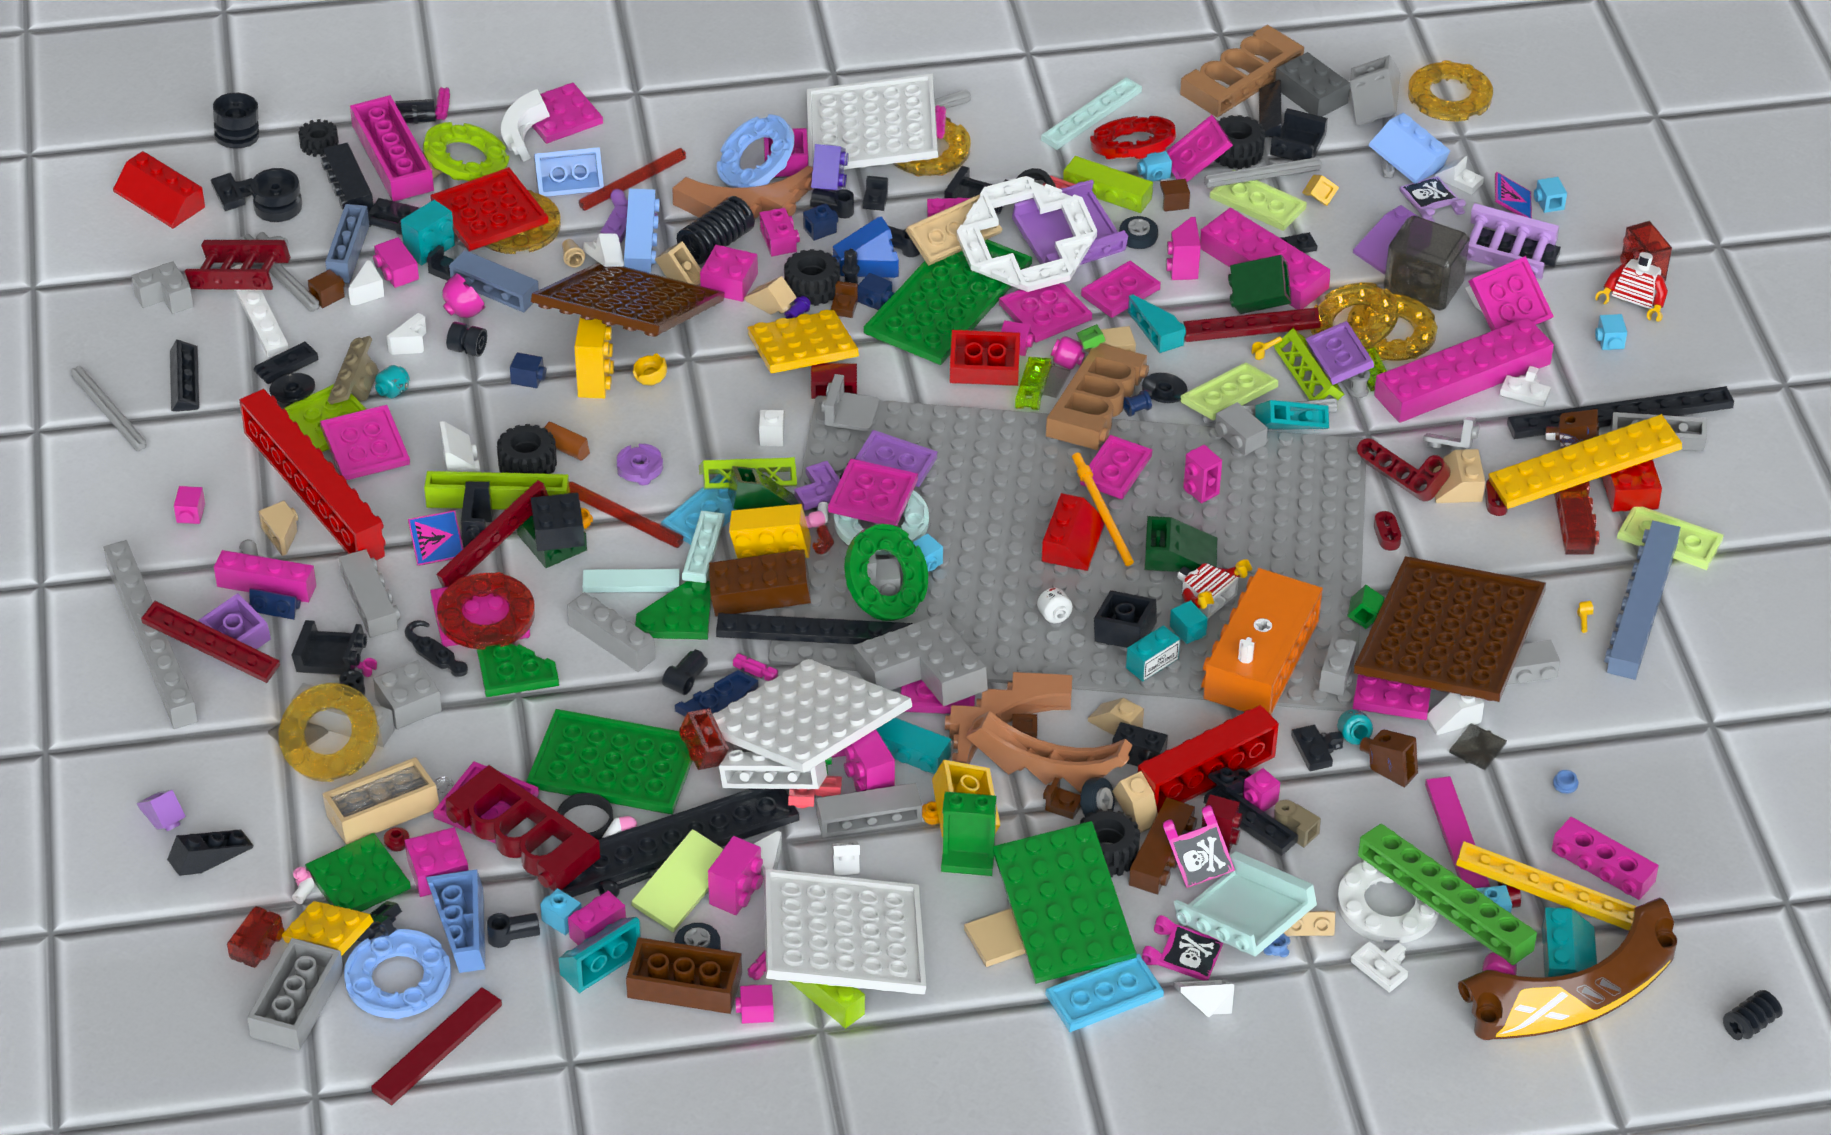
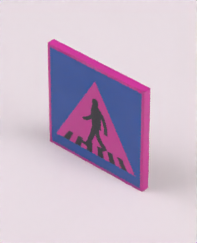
(1512, 196)
(435, 537)

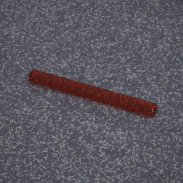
(632, 178)
(627, 515)

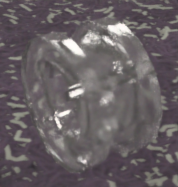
(443, 782)

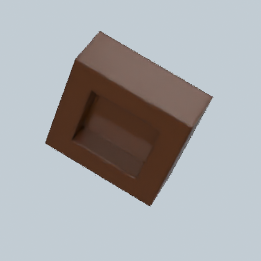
(1025, 723)

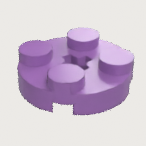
(643, 472)

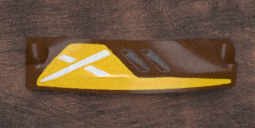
(1534, 1006)

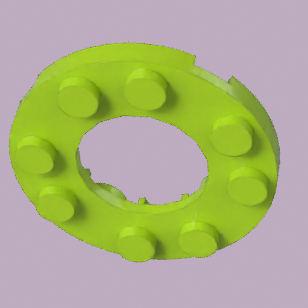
(445, 133)

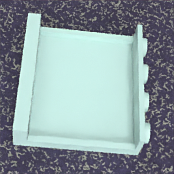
(1248, 905)

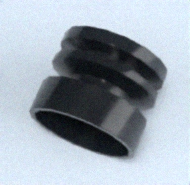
(236, 120)

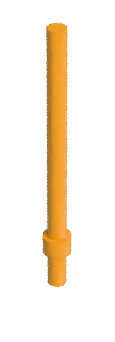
(1085, 474)

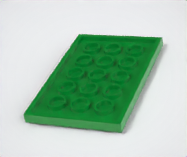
(613, 759)
(1064, 902)

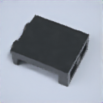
(1300, 136)
(965, 187)
(475, 510)
(328, 651)

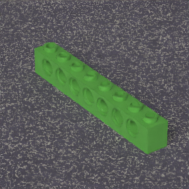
(1447, 894)

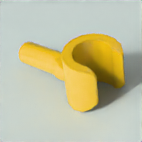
(1259, 347)
(1585, 608)

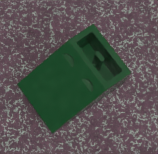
(753, 489)
(1176, 545)

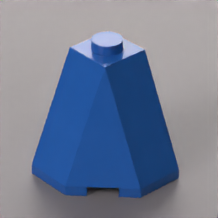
(873, 250)

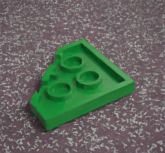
(679, 614)
(514, 670)

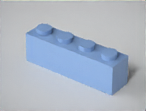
(640, 229)

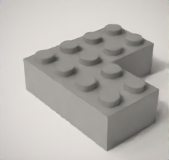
(925, 652)

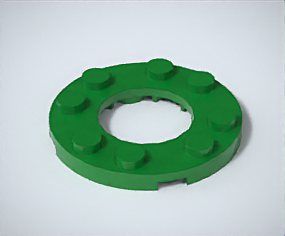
(913, 566)

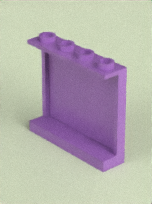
(1045, 229)

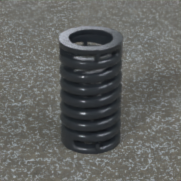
(717, 227)

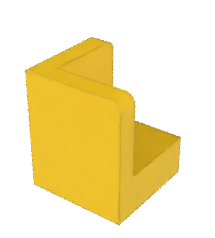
(1320, 189)

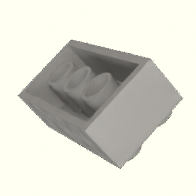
(295, 994)

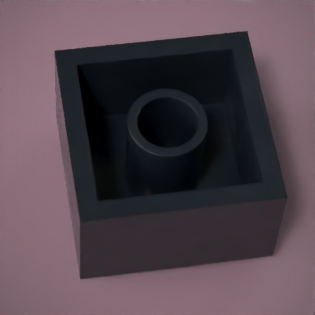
(557, 521)
(1124, 619)

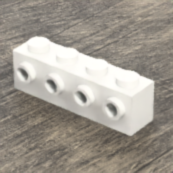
(757, 772)

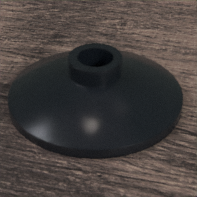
(292, 387)
(1164, 387)

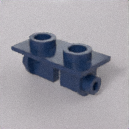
(273, 603)

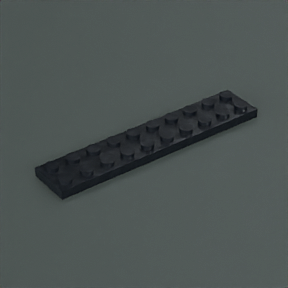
(652, 843)

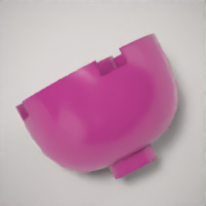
(461, 298)

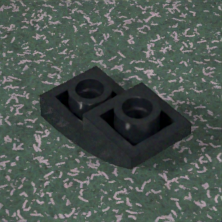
(1230, 780)

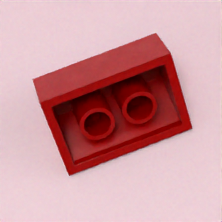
(1072, 533)

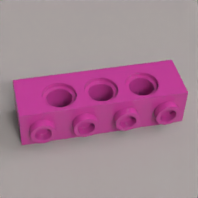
(1605, 858)

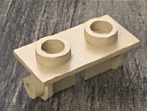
(1314, 924)

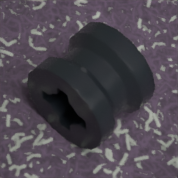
(353, 679)

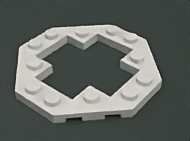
(1006, 267)

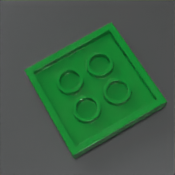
(358, 875)

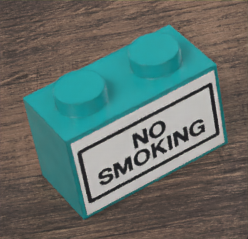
(1152, 653)

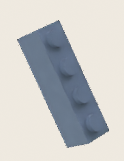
(348, 241)
(495, 280)

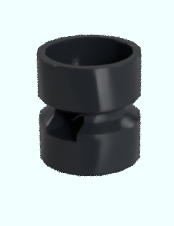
(462, 337)

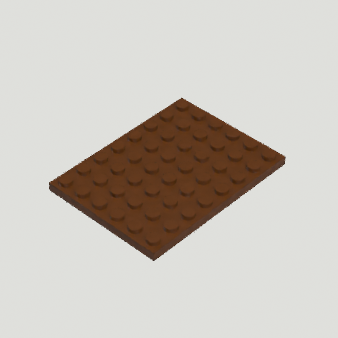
(627, 298)
(1450, 629)

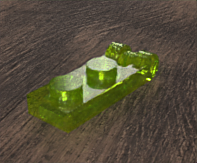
(1033, 383)

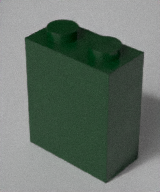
(1260, 284)
(549, 557)

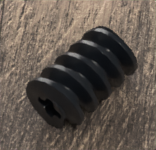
(1752, 1015)

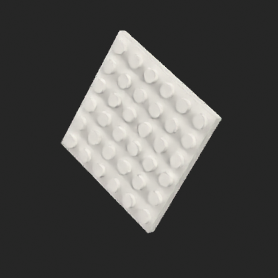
(875, 120)
(808, 715)
(843, 931)

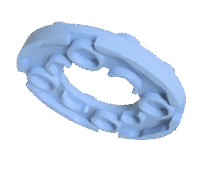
(756, 128)
(414, 1000)

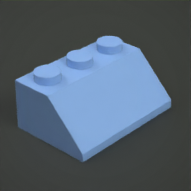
(1410, 148)
(568, 172)

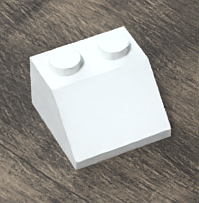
(458, 450)

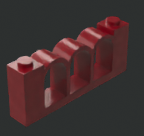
(553, 869)

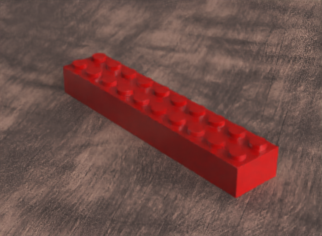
(311, 475)

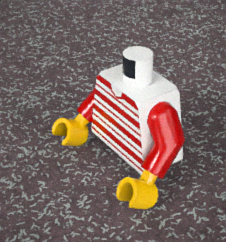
(1638, 284)
(1212, 586)

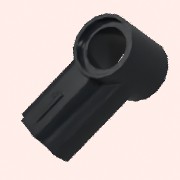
(841, 202)
(902, 241)
(683, 675)
(503, 929)

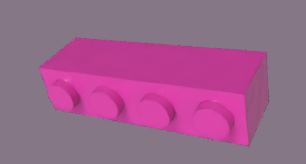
(248, 571)

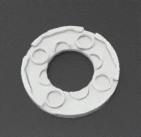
(1371, 924)

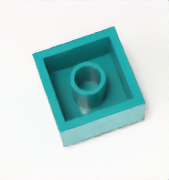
(427, 229)

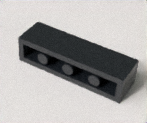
(346, 176)

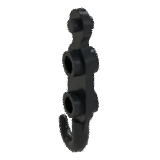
(434, 651)

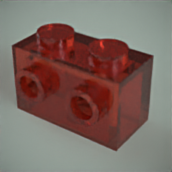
(703, 739)

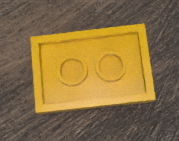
(328, 926)

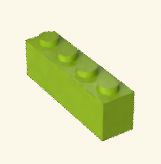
(1111, 184)
(839, 1002)

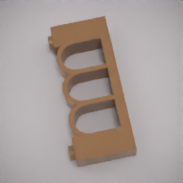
(1215, 98)
(1096, 396)

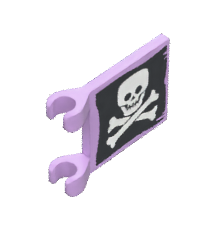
(1432, 195)

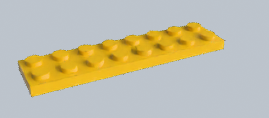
(1584, 461)

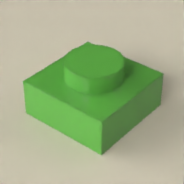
(1091, 337)

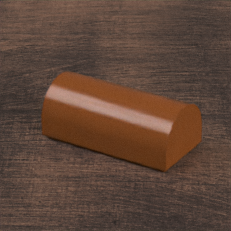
(569, 441)

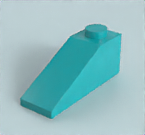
(1157, 324)
(1292, 415)

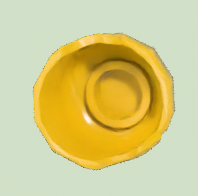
(650, 369)

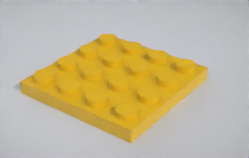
(802, 341)

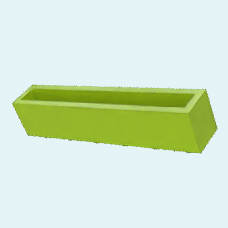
(447, 488)

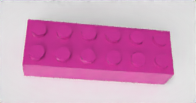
(391, 148)
(1238, 240)

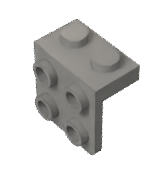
(848, 409)
(1469, 432)

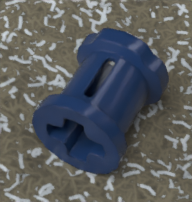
(1137, 403)

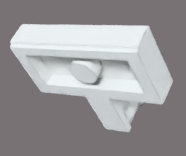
(1526, 388)
(1382, 965)

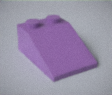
(1375, 244)

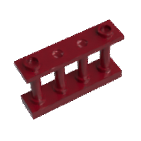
(233, 252)

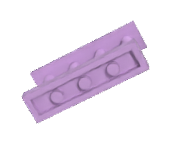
(1513, 224)

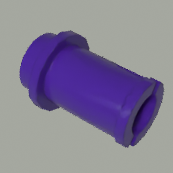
(801, 305)

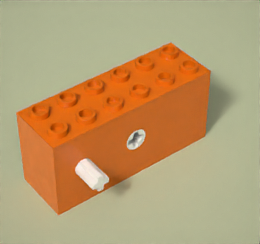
(1262, 642)

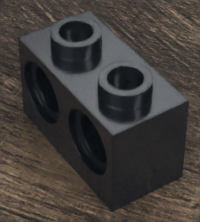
(1145, 742)

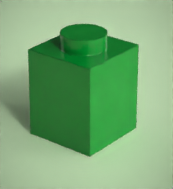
(1365, 606)

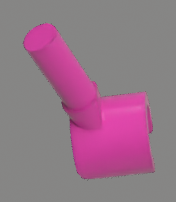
(367, 666)

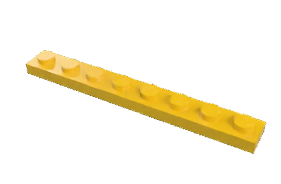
(1546, 885)

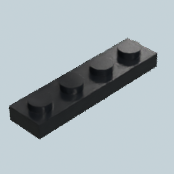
(1549, 256)
(1259, 824)

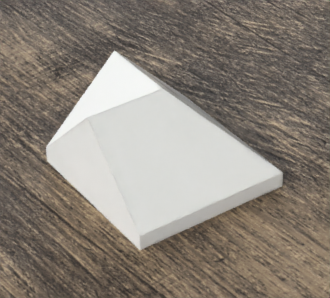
(1209, 995)

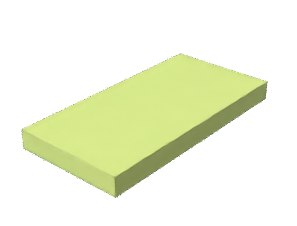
(1260, 202)
(1234, 386)
(1695, 543)
(678, 882)

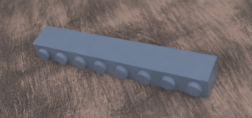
(1643, 600)

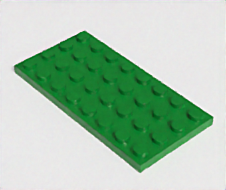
(938, 301)

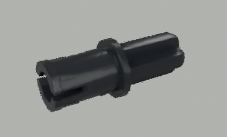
(850, 266)

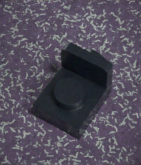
(876, 193)
(438, 263)

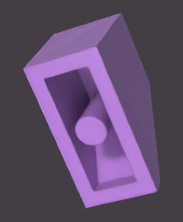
(162, 810)

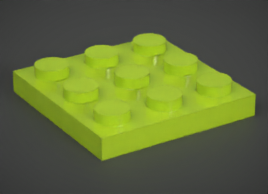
(317, 408)

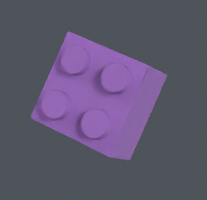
(238, 621)

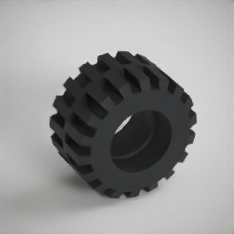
(1247, 142)
(812, 275)
(527, 450)
(1120, 831)

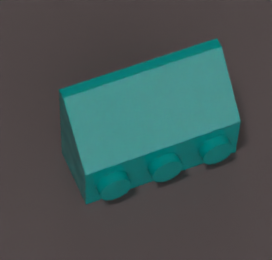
(1567, 942)
(600, 954)

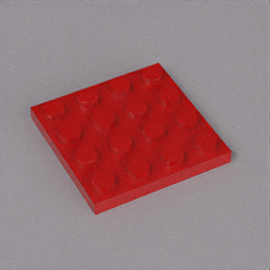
(491, 208)

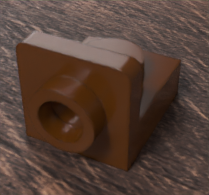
(845, 299)
(1061, 801)

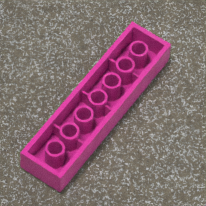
(1463, 369)

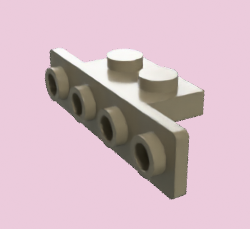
(356, 373)

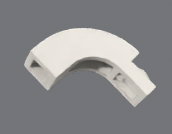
(519, 118)

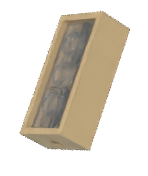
(381, 800)

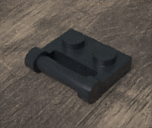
(388, 214)

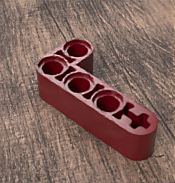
(1399, 467)

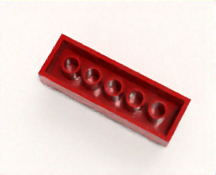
(1234, 744)

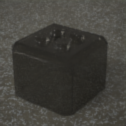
(1426, 262)

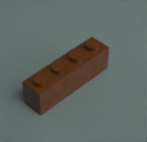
(1156, 856)

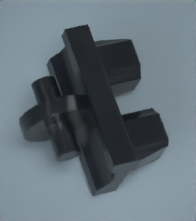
(417, 110)

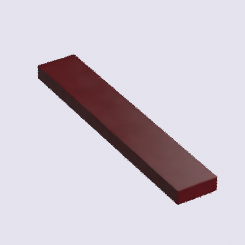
(1252, 324)
(491, 536)
(210, 641)
(436, 1046)

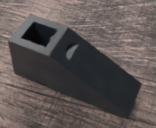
(204, 851)

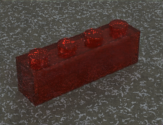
(1577, 520)

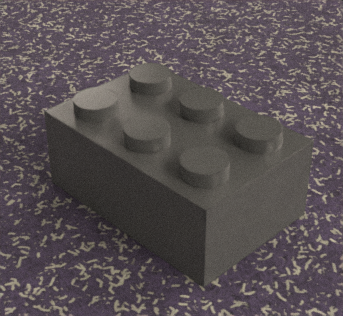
(1313, 85)

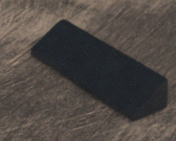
(1270, 109)
(184, 376)

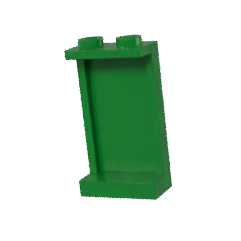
(968, 833)

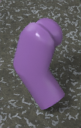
(619, 198)

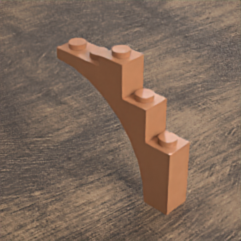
(701, 197)
(1025, 695)
(1045, 760)

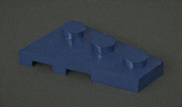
(721, 695)

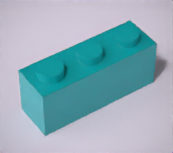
(915, 745)

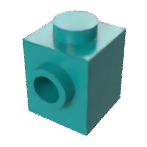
(1188, 622)

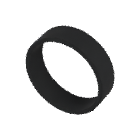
(588, 799)

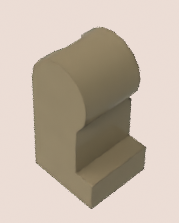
(1298, 820)

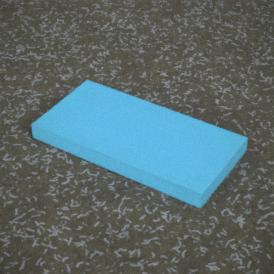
(686, 516)
(1104, 993)

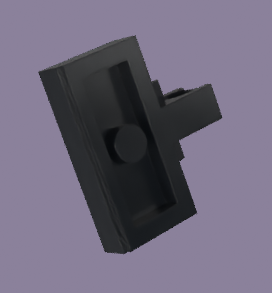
(231, 192)
(1316, 747)
(383, 919)

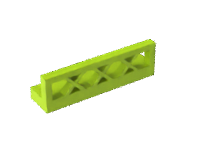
(1318, 376)
(768, 465)

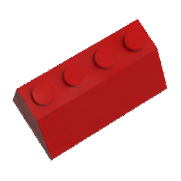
(159, 190)

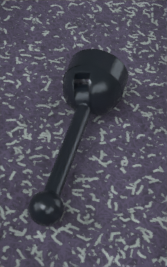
(615, 888)

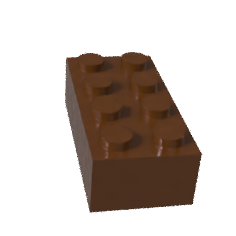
(759, 582)
(684, 975)

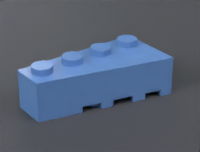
(461, 911)

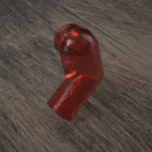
(825, 542)

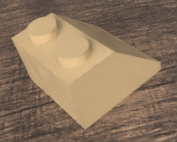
(1465, 480)

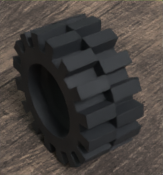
(316, 136)

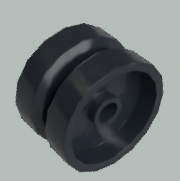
(276, 195)

